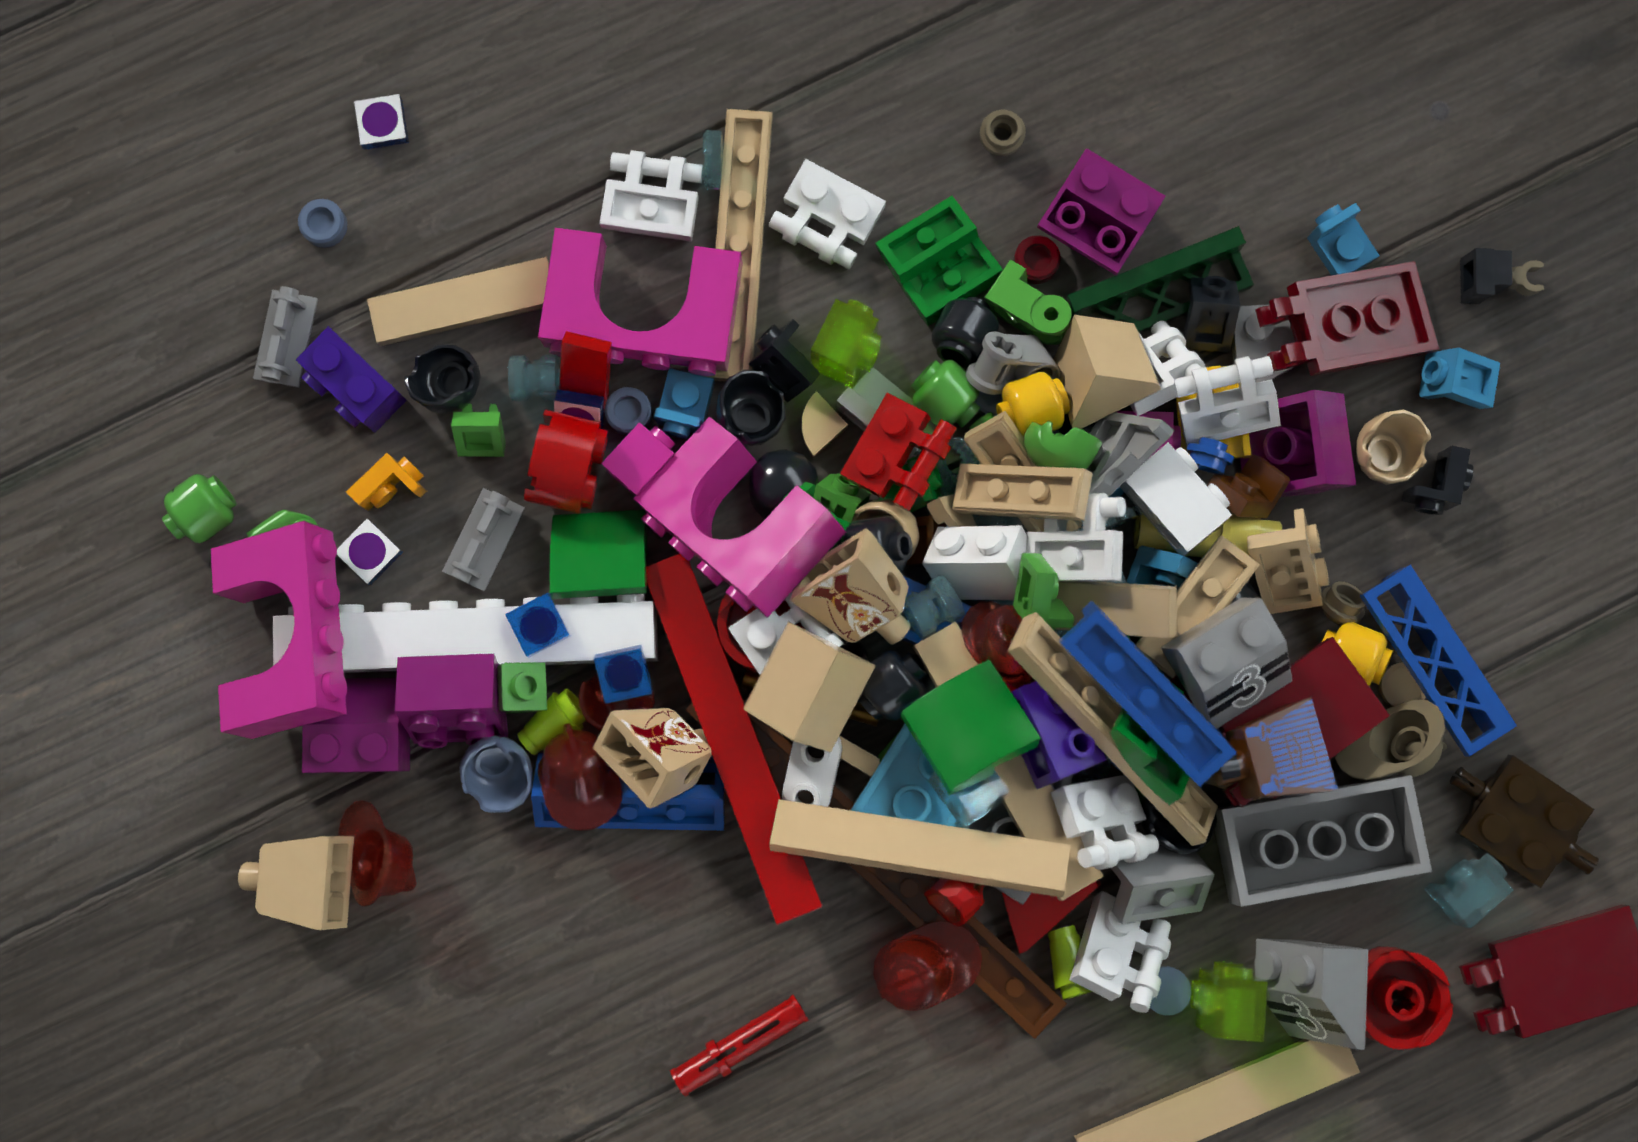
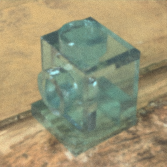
(970, 807)
(1471, 890)

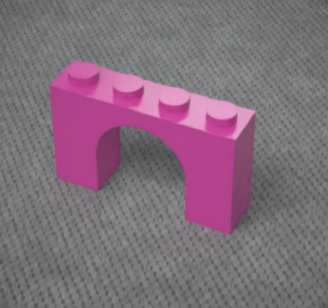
(694, 338)
(758, 565)
(309, 677)

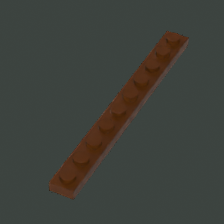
(1002, 973)

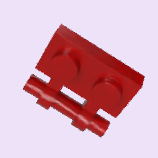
(886, 447)

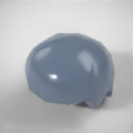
(496, 774)

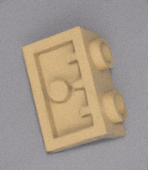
(1288, 568)

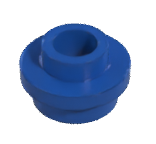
(1210, 455)

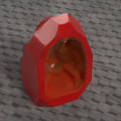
(955, 899)

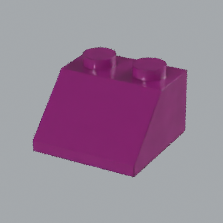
(1309, 444)
(363, 739)

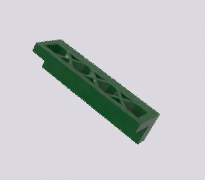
(1161, 272)

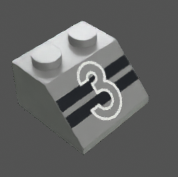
(1231, 660)
(1316, 989)

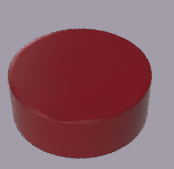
(1039, 257)

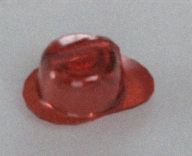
(988, 635)
(577, 782)
(380, 857)
(927, 966)

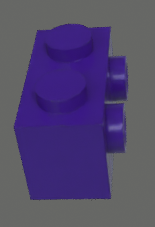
(351, 380)
(1063, 744)

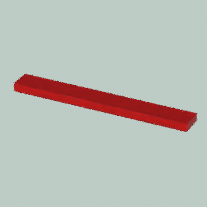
(729, 734)

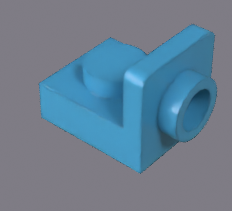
(1342, 241)
(1460, 377)
(684, 403)
(1159, 568)

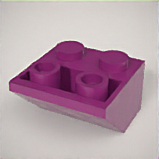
(1101, 211)
(449, 699)

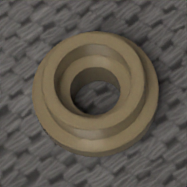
(1009, 121)
(1343, 603)

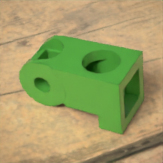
(1027, 307)

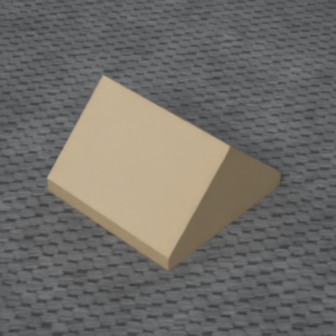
(1103, 368)
(808, 688)

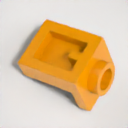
(379, 482)

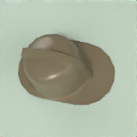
(1400, 745)

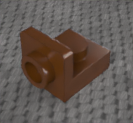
(1254, 489)

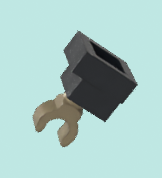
(1490, 272)

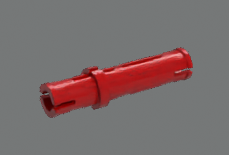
(690, 1076)

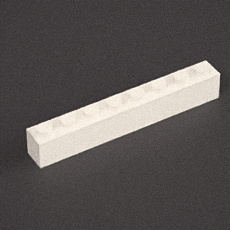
(378, 638)

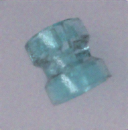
(540, 377)
(932, 607)

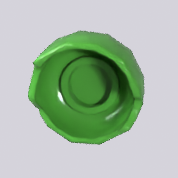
(1057, 450)

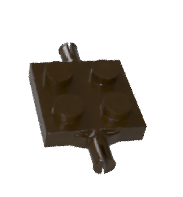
(1524, 820)

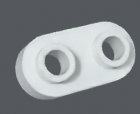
(811, 773)

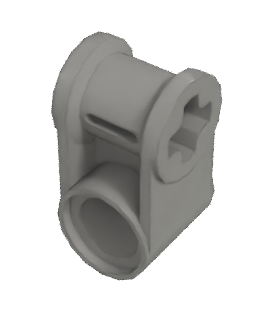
(1008, 359)

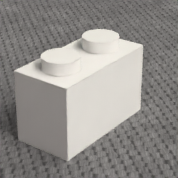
(1177, 498)
(978, 560)

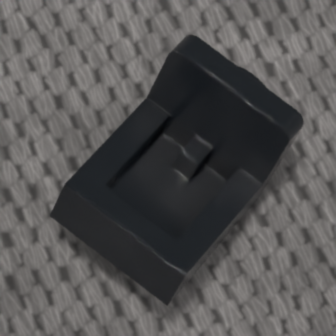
(1450, 479)

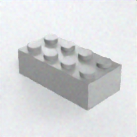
(1321, 841)

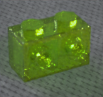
(847, 342)
(1230, 1002)

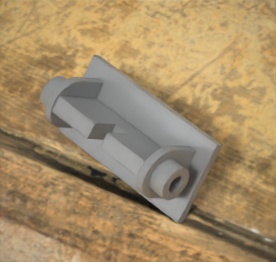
(285, 337)
(483, 539)

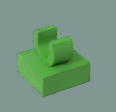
(478, 433)

